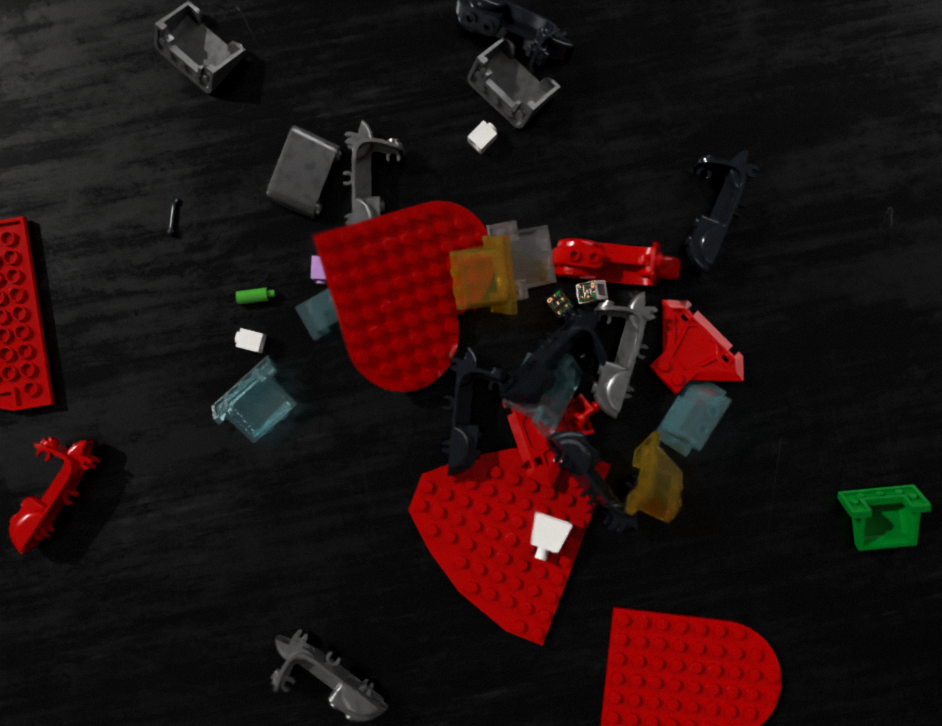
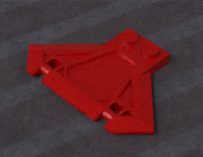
(693, 349)
(533, 446)

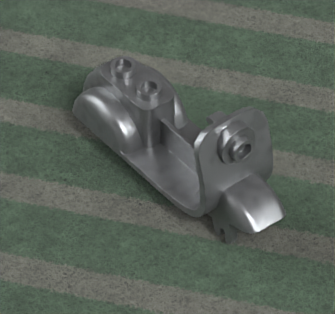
(362, 146)
(615, 375)
(348, 694)

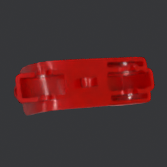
(613, 262)
(38, 513)

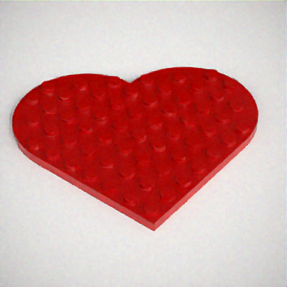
(397, 290)
(687, 672)

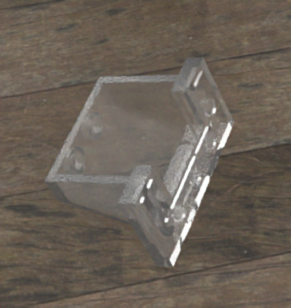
(529, 254)

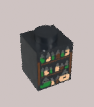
(558, 304)

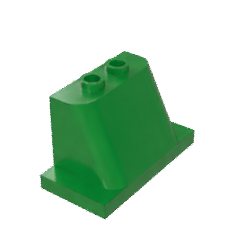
(885, 515)

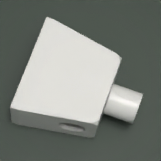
(548, 534)

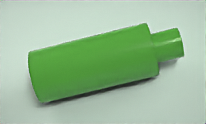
(254, 295)

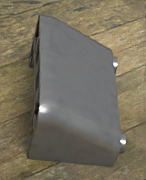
(196, 48)
(509, 84)
(302, 172)

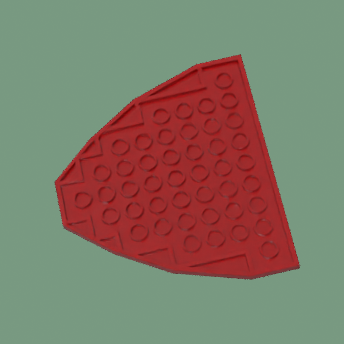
(23, 352)
(482, 534)

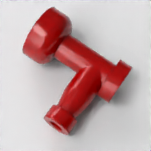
(580, 418)

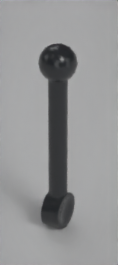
(174, 200)

